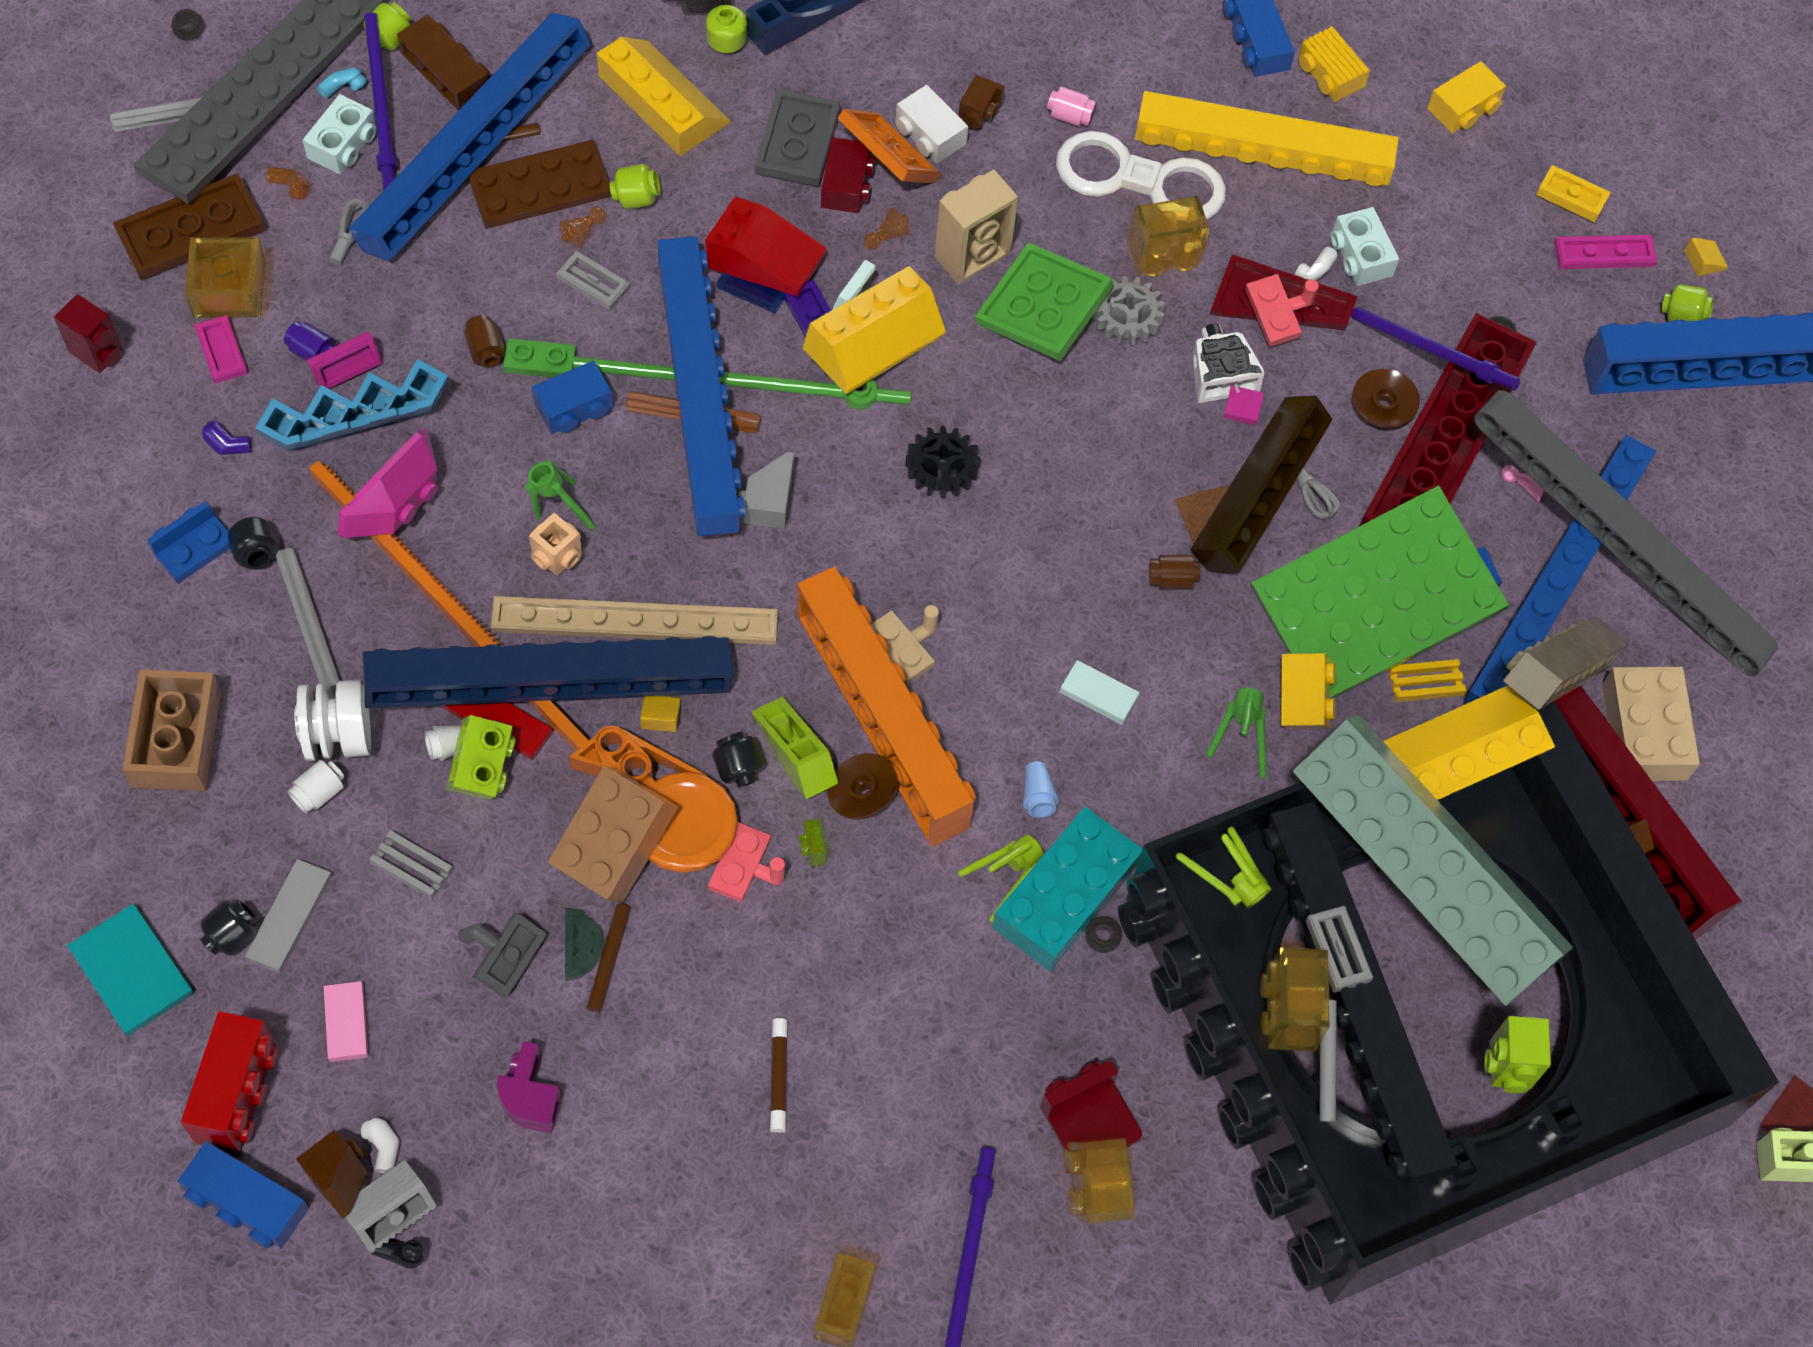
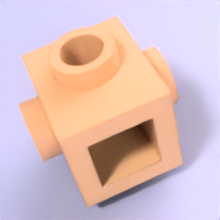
(555, 545)

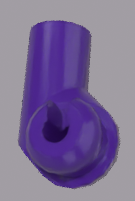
(222, 442)

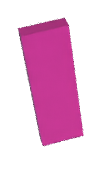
(1605, 251)

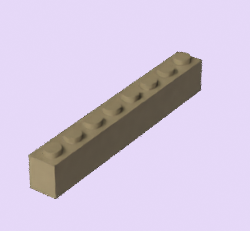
(1564, 661)

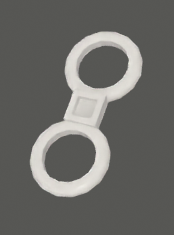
(1135, 172)

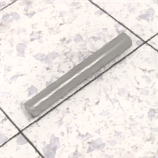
(1328, 1069)

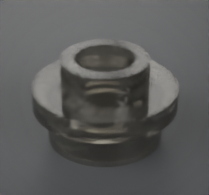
(187, 17)
(1107, 924)

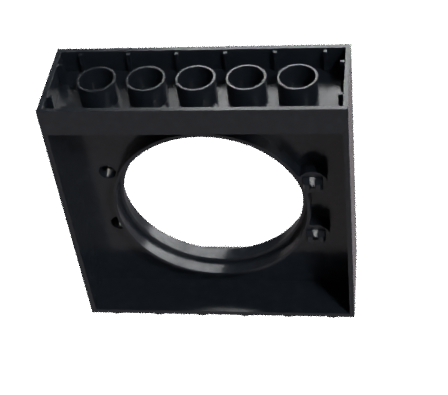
(1645, 1063)

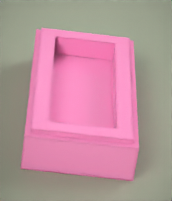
(345, 1021)

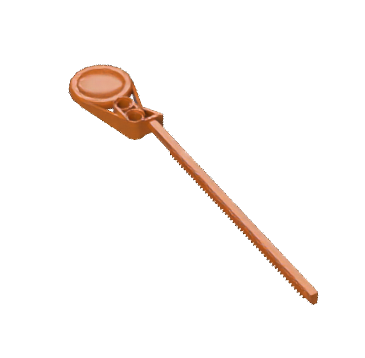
(706, 813)

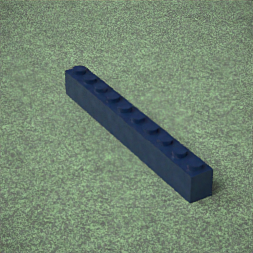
(546, 672)

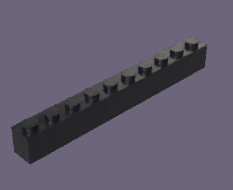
(1364, 1012)

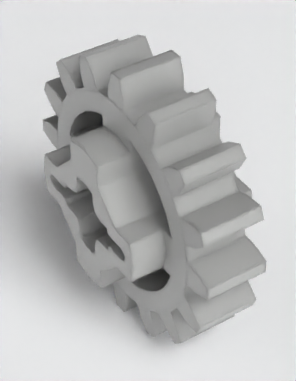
(1127, 307)

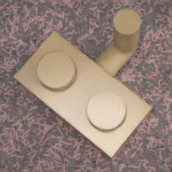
(904, 645)

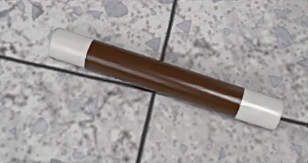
(778, 1075)

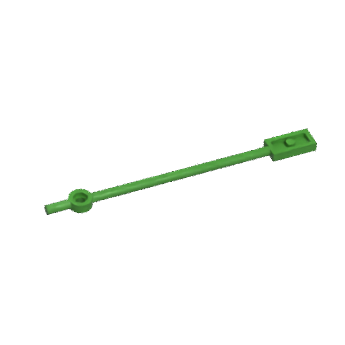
(554, 359)

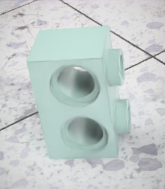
(340, 134)
(1363, 238)

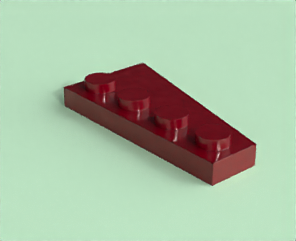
(1330, 308)

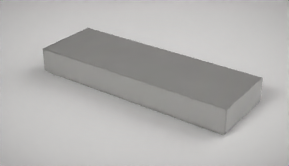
(288, 916)

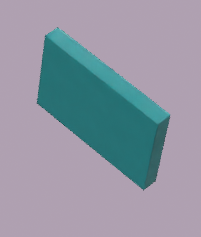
(130, 969)

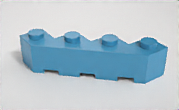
(335, 416)

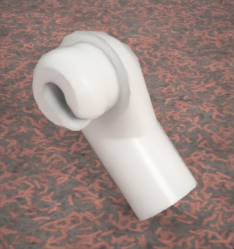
(1320, 266)
(384, 1139)

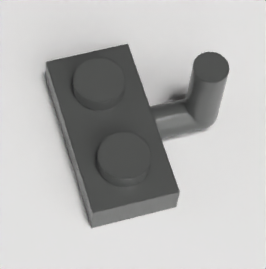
(507, 953)

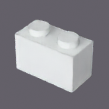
(931, 124)

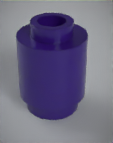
(307, 340)

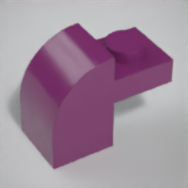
(526, 1101)

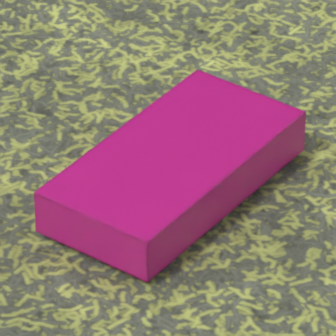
(220, 349)
(345, 361)

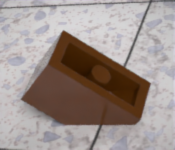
(335, 1170)

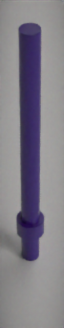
(386, 158)
(1484, 370)
(980, 1189)

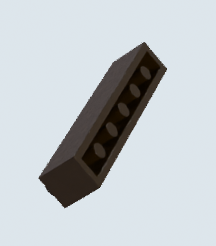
(1261, 484)

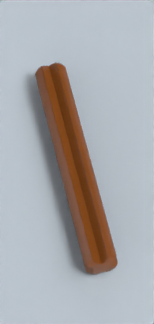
(669, 408)

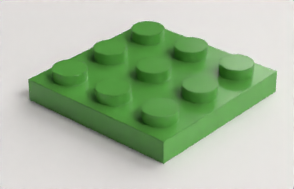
(1044, 301)

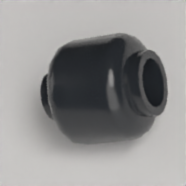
(253, 543)
(738, 759)
(228, 927)

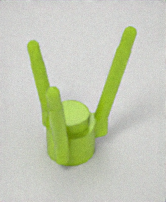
(1018, 855)
(1249, 883)

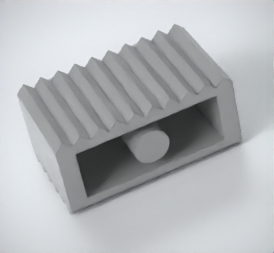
(389, 1206)

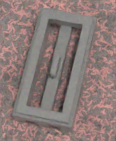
(614, 295)
(386, 849)
(1349, 980)

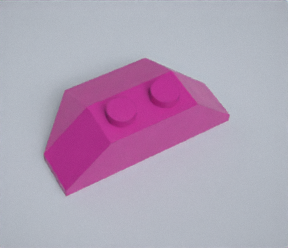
(393, 491)

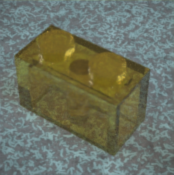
(844, 1301)

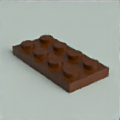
(539, 184)
(162, 234)

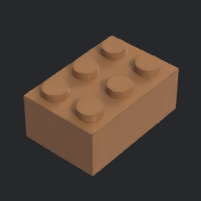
(172, 730)
(612, 834)

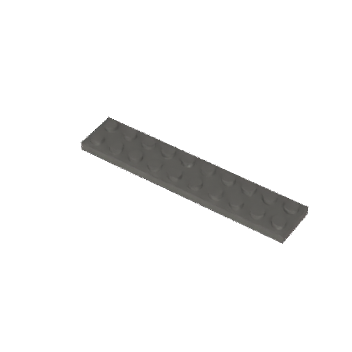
(252, 95)

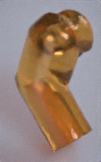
(290, 177)

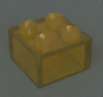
(1168, 236)
(225, 277)
(1296, 999)
(1099, 1180)

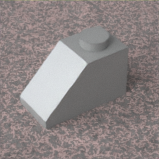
(769, 493)

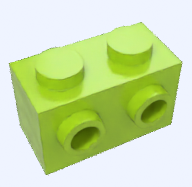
(480, 758)
(1518, 1053)

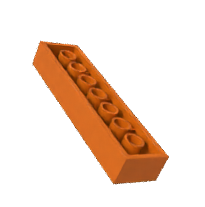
(884, 705)

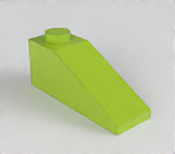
(796, 747)

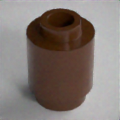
(484, 341)
(1174, 572)

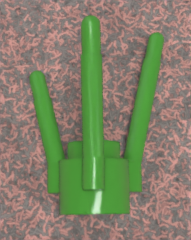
(547, 481)
(1247, 710)

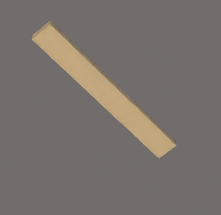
(632, 620)

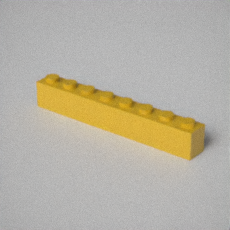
(1266, 138)

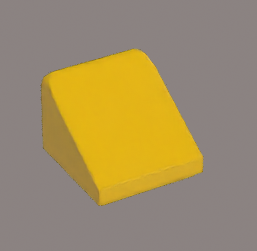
(1705, 256)
(660, 713)

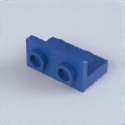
(189, 542)

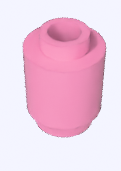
(1071, 106)

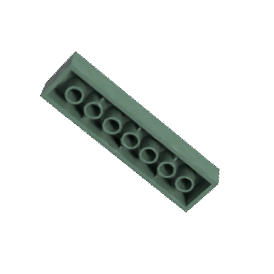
(1432, 859)

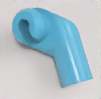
(339, 79)

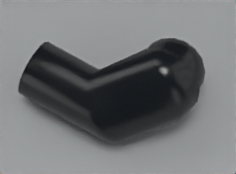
(406, 1255)

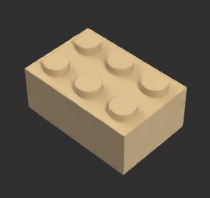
(975, 226)
(1653, 719)

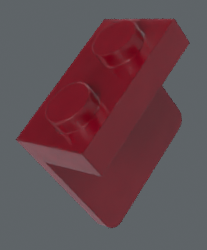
(1089, 1107)

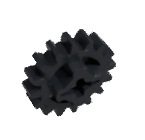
(959, 458)

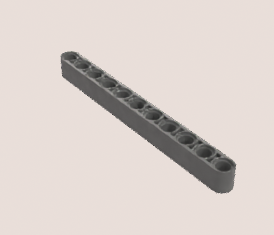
(1626, 533)

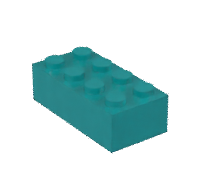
(1067, 888)

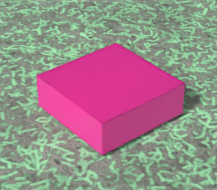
(1243, 405)

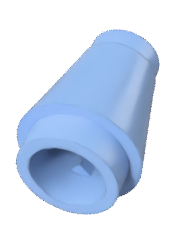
(1039, 791)

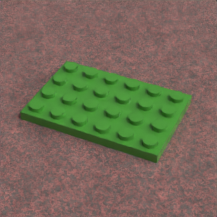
(1382, 591)

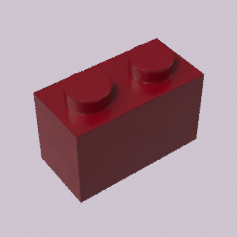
(846, 175)
(88, 333)

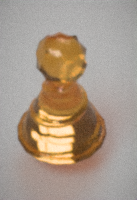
(892, 227)
(578, 228)

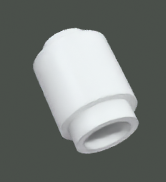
(316, 786)

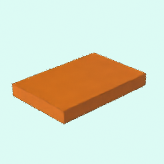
(889, 146)

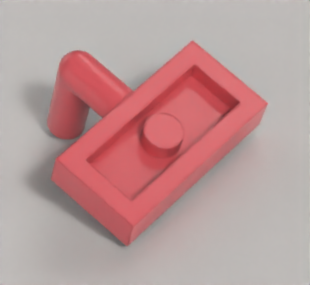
(1275, 310)
(744, 863)

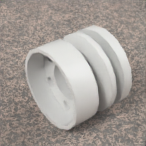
(333, 720)

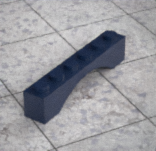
(780, 21)

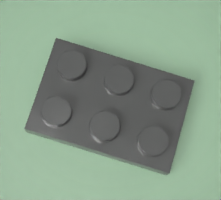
(797, 137)

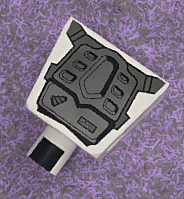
(1224, 362)

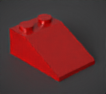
(762, 248)

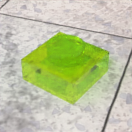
(812, 843)

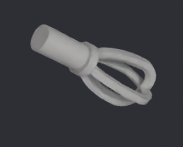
(343, 239)
(1305, 483)

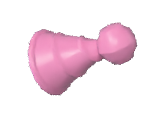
(1511, 474)

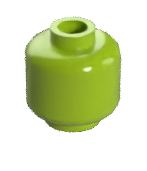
(391, 21)
(726, 29)
(635, 186)
(1688, 303)

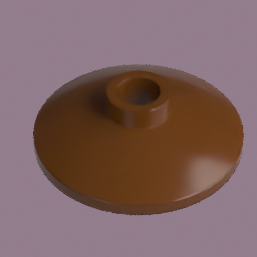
(1389, 387)
(857, 775)

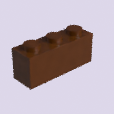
(442, 60)

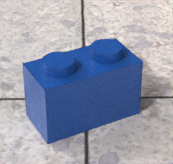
(572, 398)

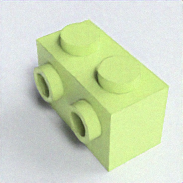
(1786, 1156)

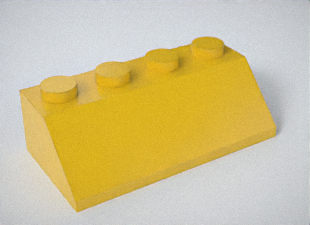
(659, 93)
(875, 330)
(1472, 742)

